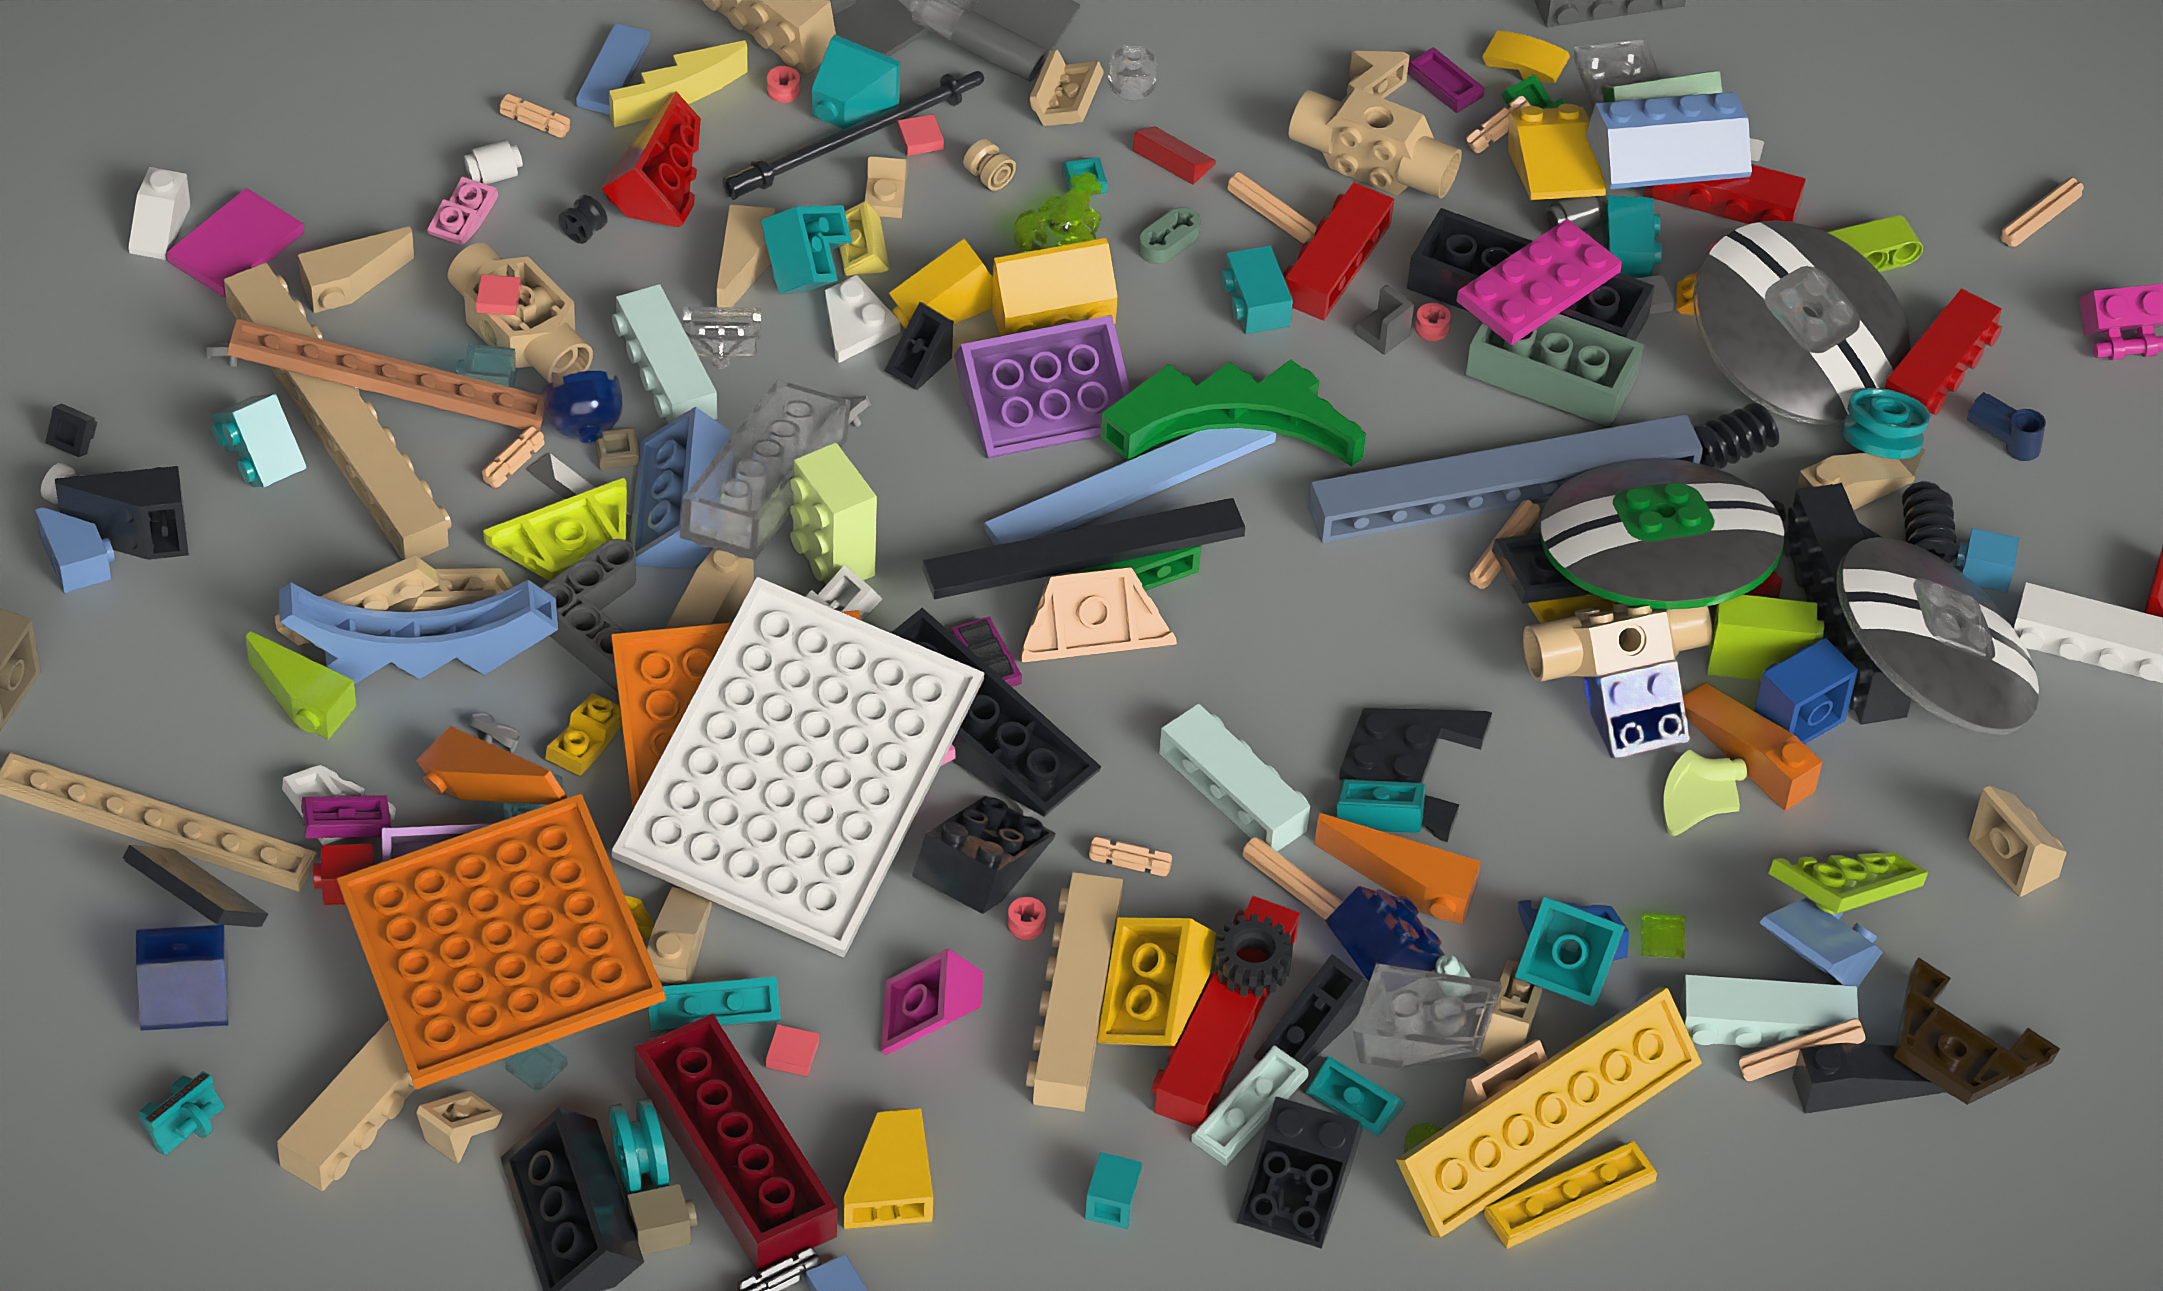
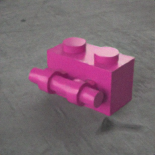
(2120, 311)

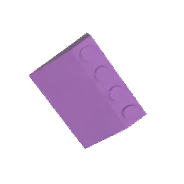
(1042, 384)

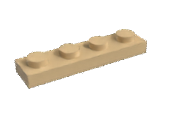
(378, 590)

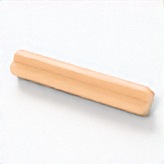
(1271, 207)
(2041, 212)
(1518, 524)
(1290, 877)
(1786, 1053)

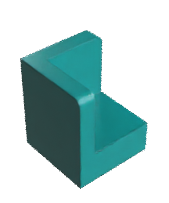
(1112, 1190)

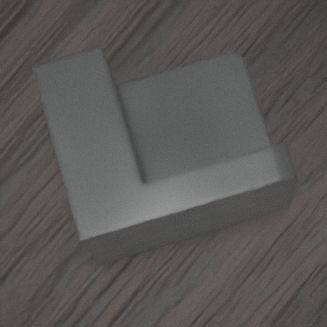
(1388, 323)

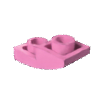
(464, 212)

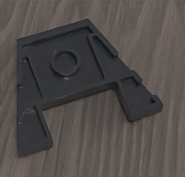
(1400, 746)

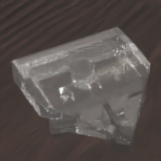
(722, 332)

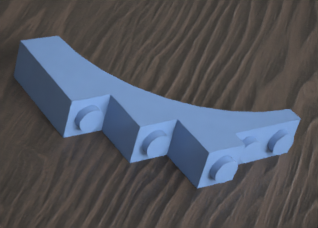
(421, 641)

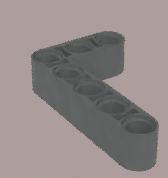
(582, 594)

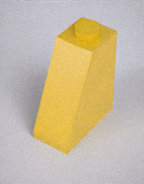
(951, 284)
(891, 1175)

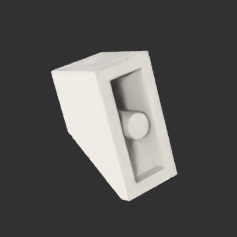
(159, 212)

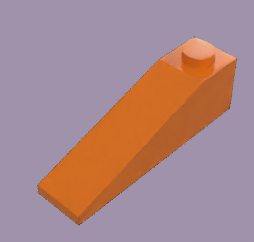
(1771, 754)
(483, 772)
(1428, 876)

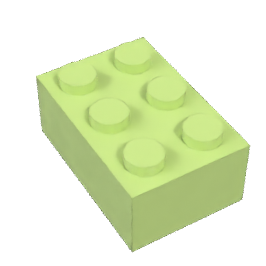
(833, 514)

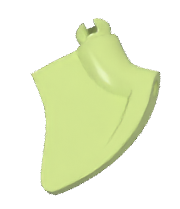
(1700, 789)

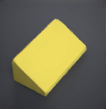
(868, 248)

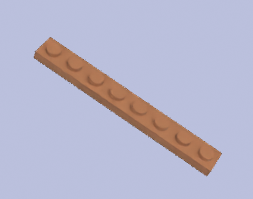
(386, 375)

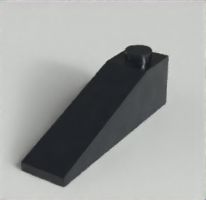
(1854, 1076)

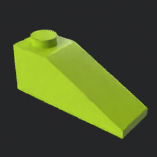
(306, 690)

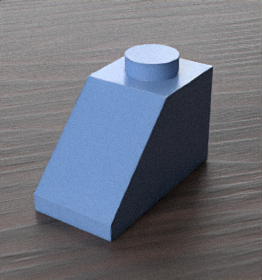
(74, 549)

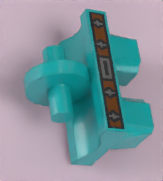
(184, 1113)

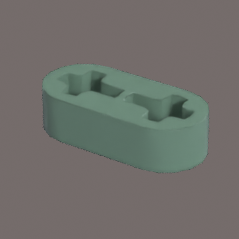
(1174, 238)

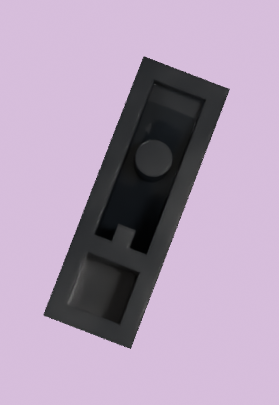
(1319, 1013)

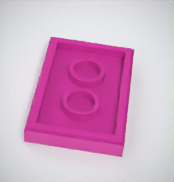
(235, 240)

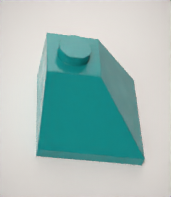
(854, 84)
(1569, 951)

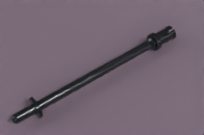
(762, 174)

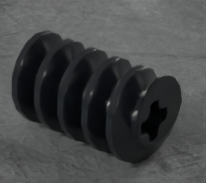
(1737, 435)
(1930, 519)

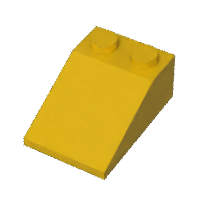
(1554, 153)
(1154, 979)

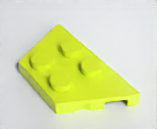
(563, 532)

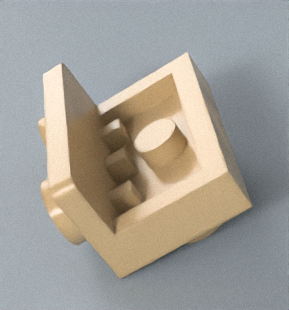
(1064, 90)

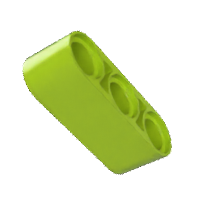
(1883, 242)

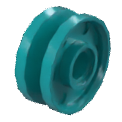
(1885, 423)
(638, 1146)

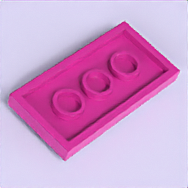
(1539, 281)

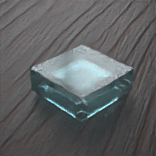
(537, 1065)

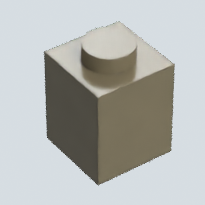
(661, 1218)

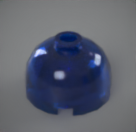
(584, 405)

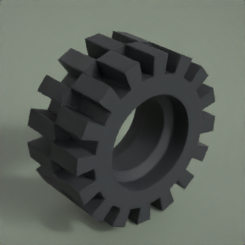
(1247, 974)

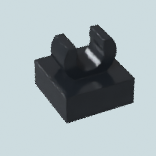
(70, 430)

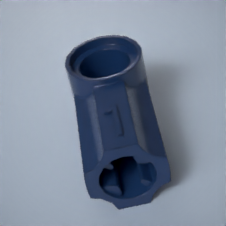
(2019, 429)

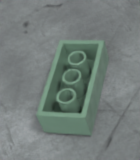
(1561, 366)

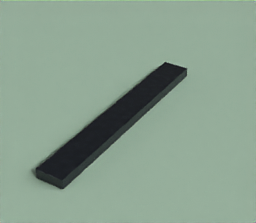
(1083, 548)

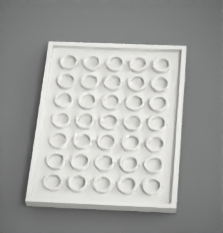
(798, 766)

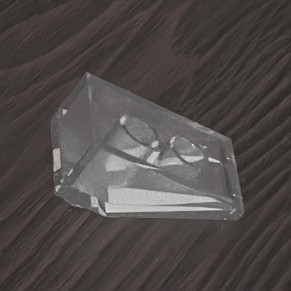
(1422, 1017)

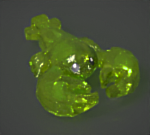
(1063, 216)

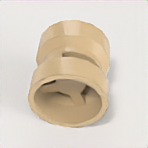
(993, 167)

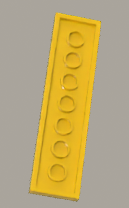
(1548, 1112)

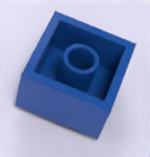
(1808, 691)

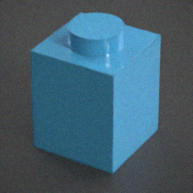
(1988, 559)

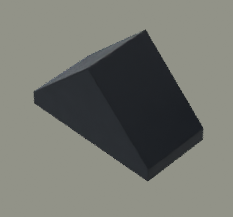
(922, 348)

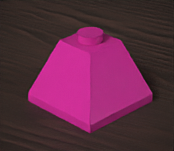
(929, 998)

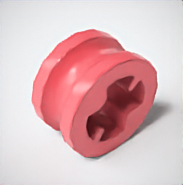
(779, 92)
(1432, 331)
(1027, 906)

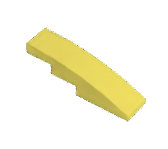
(692, 76)

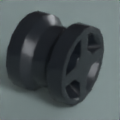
(583, 219)

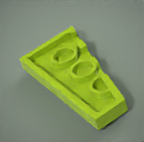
(1850, 882)

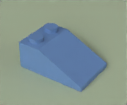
(1825, 941)

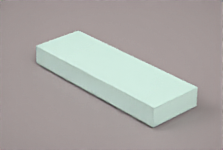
(1249, 1105)

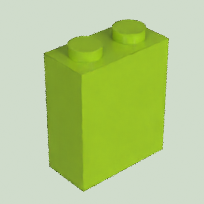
(1757, 632)

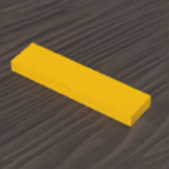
(1570, 1194)

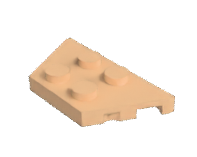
(1093, 616)

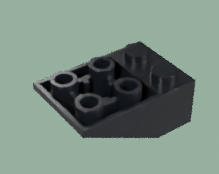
(133, 509)
(981, 853)
(1300, 1172)

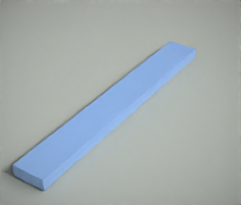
(1126, 483)

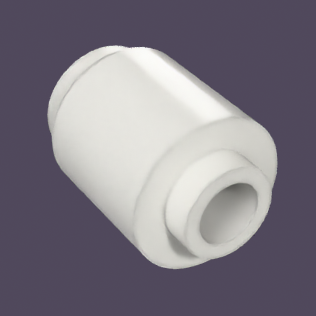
(493, 162)

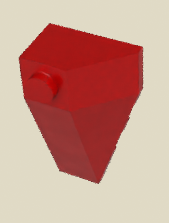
(657, 169)

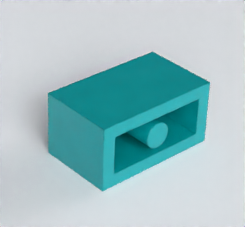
(1631, 234)
(1257, 290)

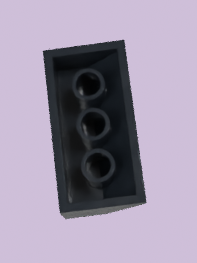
(571, 1205)

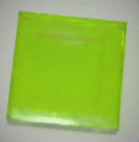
(1663, 935)

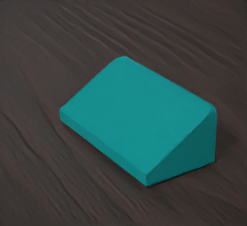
(1382, 804)
(1354, 1096)

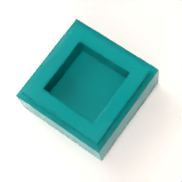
(1078, 167)

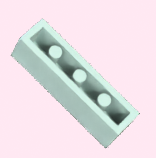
(663, 354)
(1234, 778)
(1760, 1011)

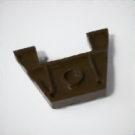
(1954, 1052)

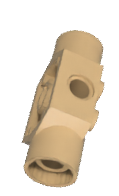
(1376, 142)
(544, 317)
(1612, 640)

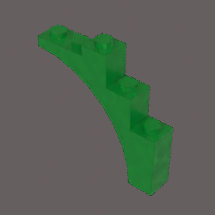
(1230, 398)

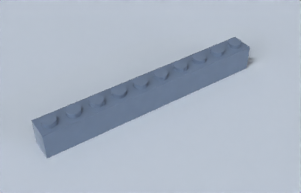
(1486, 479)

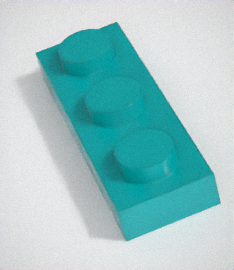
(730, 1002)

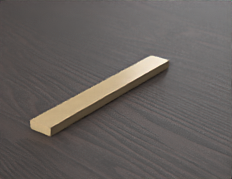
(156, 822)

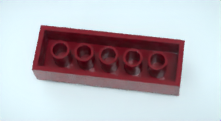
(735, 1142)

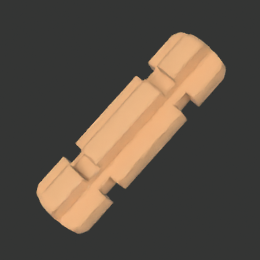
(535, 115)
(1494, 127)
(513, 457)
(1130, 856)

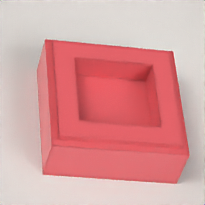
(920, 135)
(498, 294)
(792, 1050)

